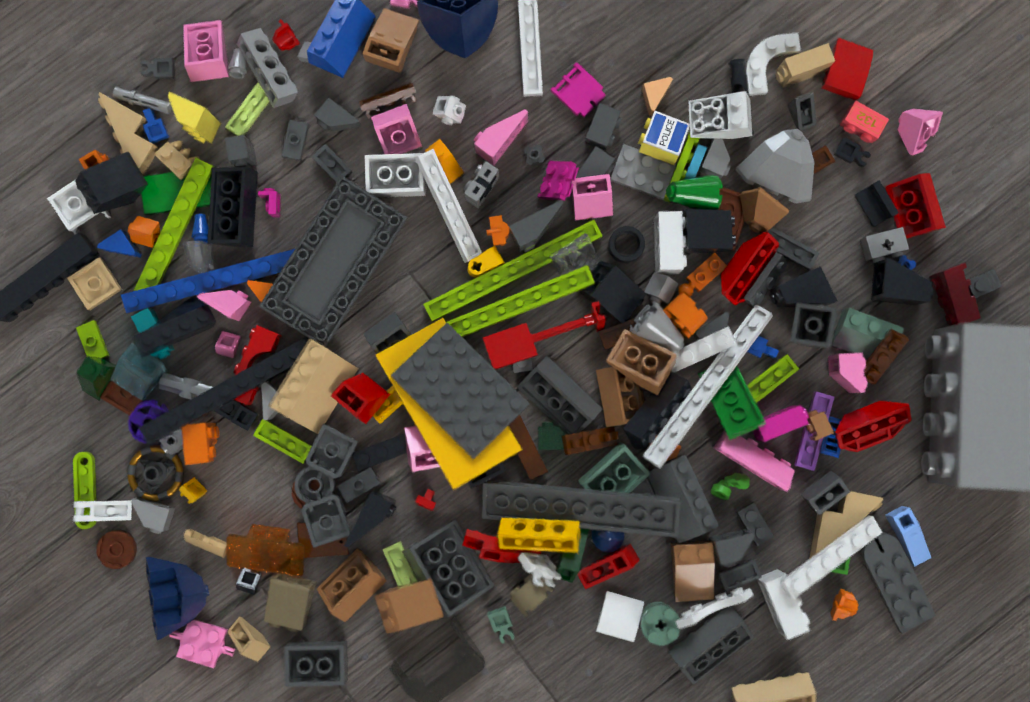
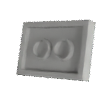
(642, 172)

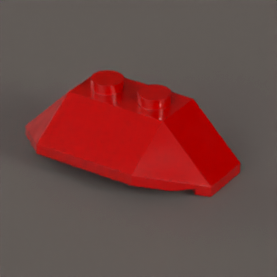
(747, 266)
(872, 425)

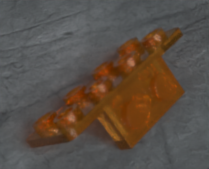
(266, 550)

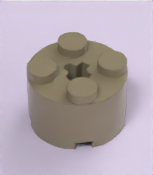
(529, 595)

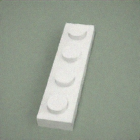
(704, 348)

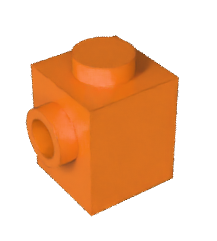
(92, 159)
(144, 231)

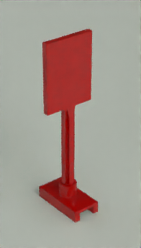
(518, 344)

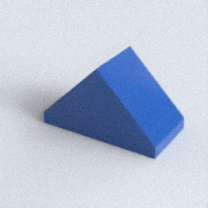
(121, 244)

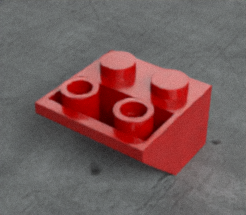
(360, 396)

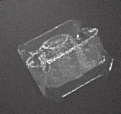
(575, 255)

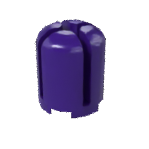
(143, 411)

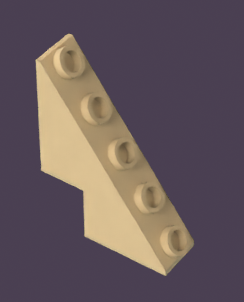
(128, 132)
(850, 511)

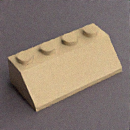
(780, 689)

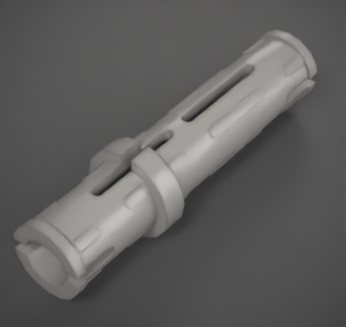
(134, 98)

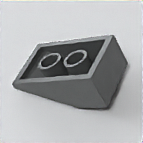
(529, 230)

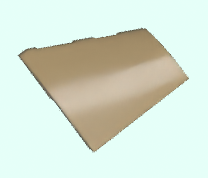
(207, 543)

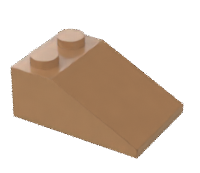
(642, 361)
(693, 570)
(408, 605)

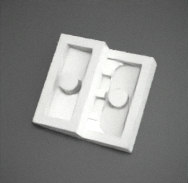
(620, 616)

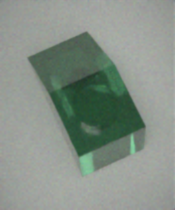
(550, 437)

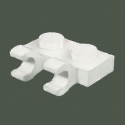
(540, 566)

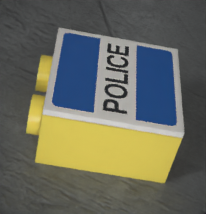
(663, 137)

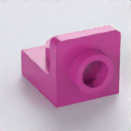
(273, 203)

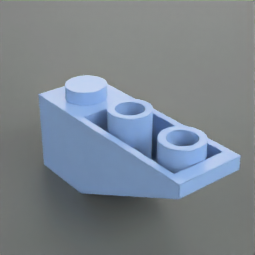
(909, 534)

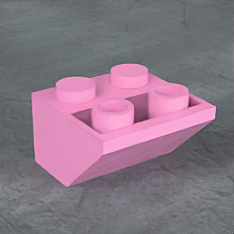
(592, 197)
(848, 371)
(418, 452)

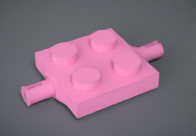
(202, 643)

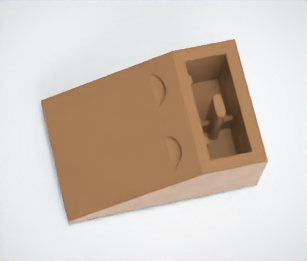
(390, 40)

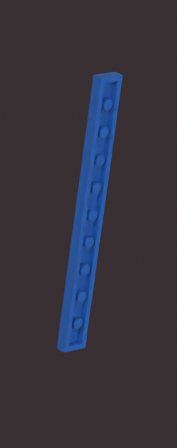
(205, 282)

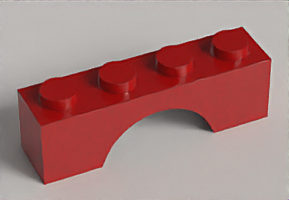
(260, 342)

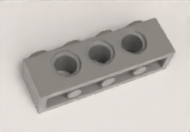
(250, 44)

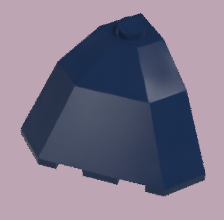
(175, 595)

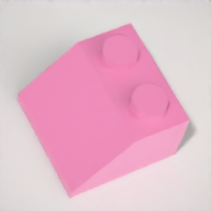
(396, 130)

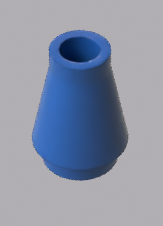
(200, 228)

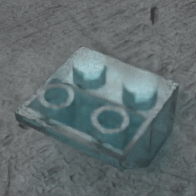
(136, 373)

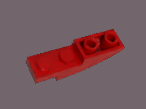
(490, 548)

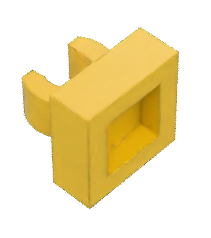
(192, 490)

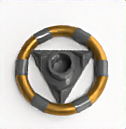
(154, 474)

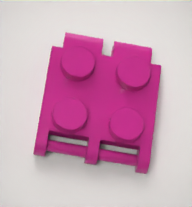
(579, 91)
(558, 180)

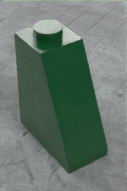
(95, 375)
(570, 562)

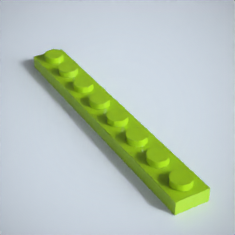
(175, 225)
(523, 301)

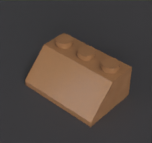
(618, 396)
(351, 585)

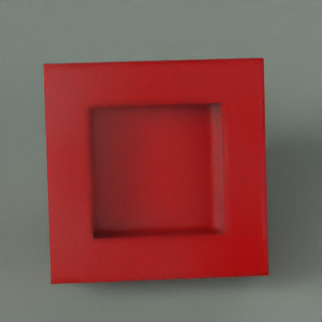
(426, 501)

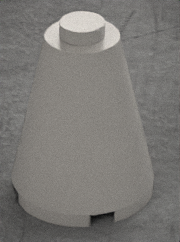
(657, 327)

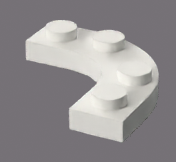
(762, 54)
(722, 601)

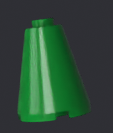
(696, 192)

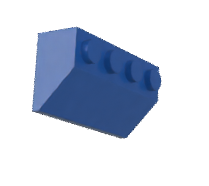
(340, 36)

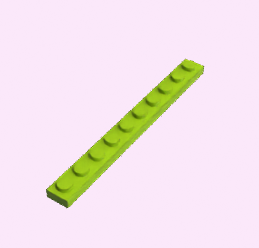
(506, 273)

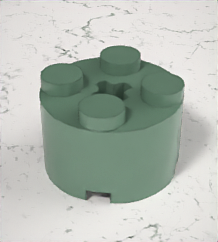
(667, 631)

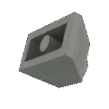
(716, 159)
(153, 514)

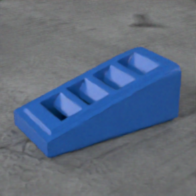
(836, 450)

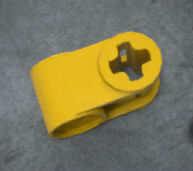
(487, 260)

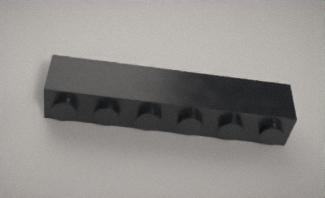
(45, 275)

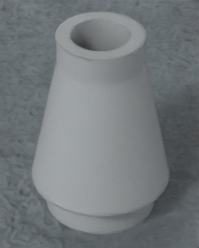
(237, 65)

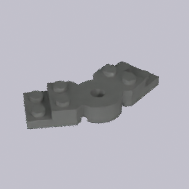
(322, 508)

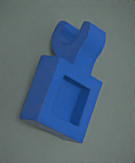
(154, 128)
(759, 347)

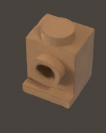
(818, 425)

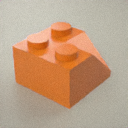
(200, 442)

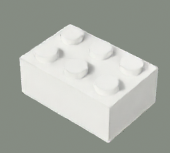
(394, 175)
(669, 242)
(784, 610)

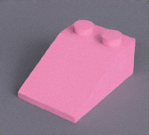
(205, 51)
(498, 137)

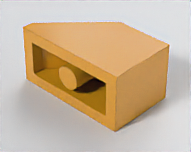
(448, 162)

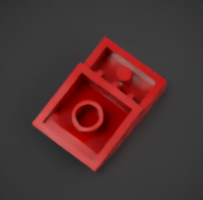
(849, 71)

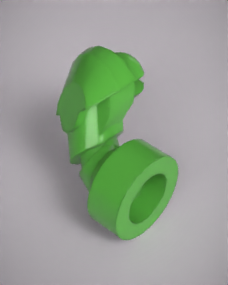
(722, 491)

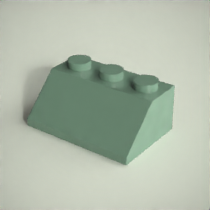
(860, 332)
(615, 472)

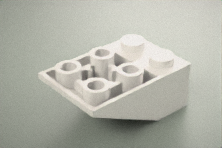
(721, 116)

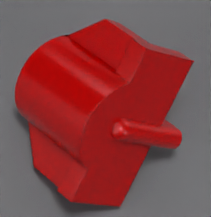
(284, 37)

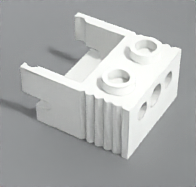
(72, 207)

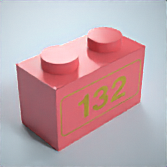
(864, 122)

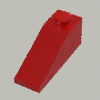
(608, 566)

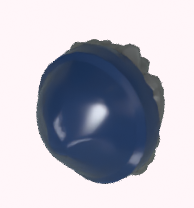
(607, 540)

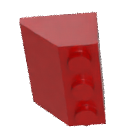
(916, 205)

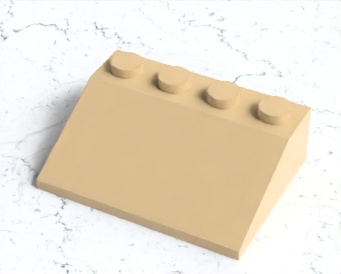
(309, 386)

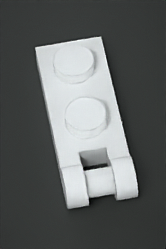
(103, 510)

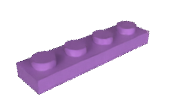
(809, 449)

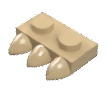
(175, 160)

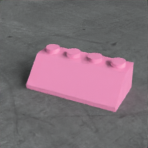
(756, 460)

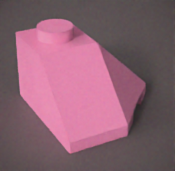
(917, 127)

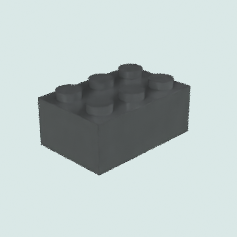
(316, 663)

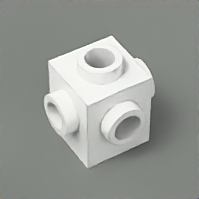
(449, 109)

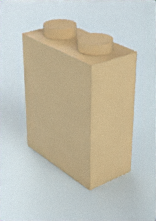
(805, 65)

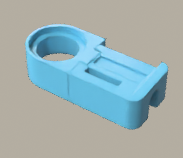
(695, 162)

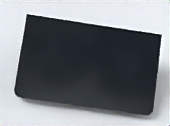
(876, 203)

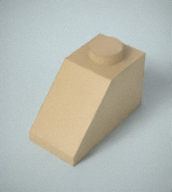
(248, 639)

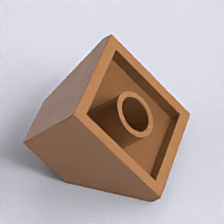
(761, 210)

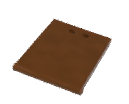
(329, 549)

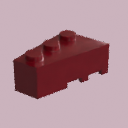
(955, 295)

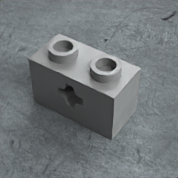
(895, 242)

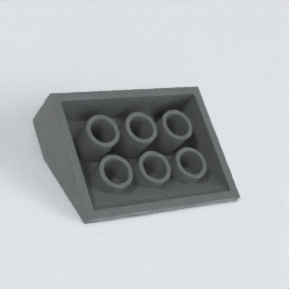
(451, 567)

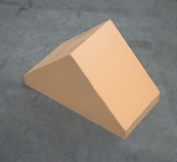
(654, 92)

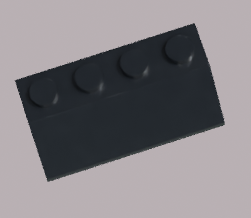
(232, 206)

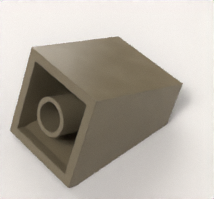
(289, 601)

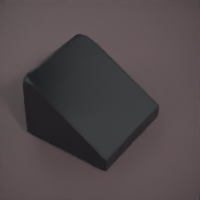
(248, 581)

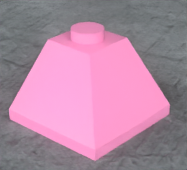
(227, 302)

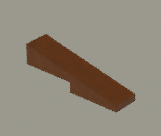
(529, 455)

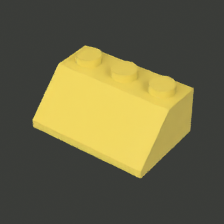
(194, 119)

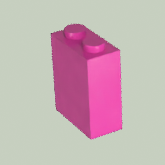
(781, 422)

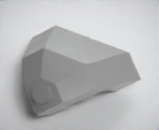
(782, 166)

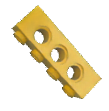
(539, 534)

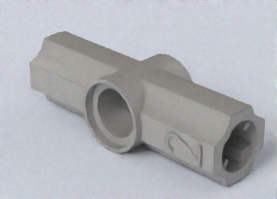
(185, 387)

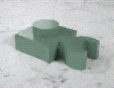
(501, 622)

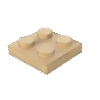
(94, 283)

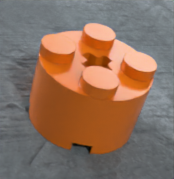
(685, 315)

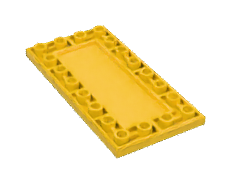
(452, 459)

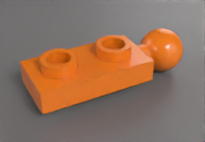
(703, 275)

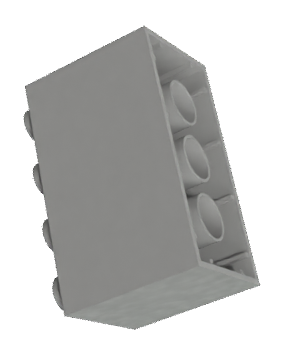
(978, 407)

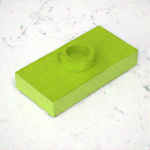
(92, 340)

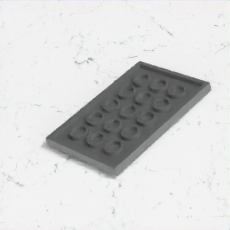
(460, 390)

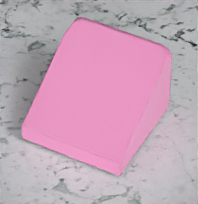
(227, 344)

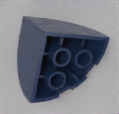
(458, 24)

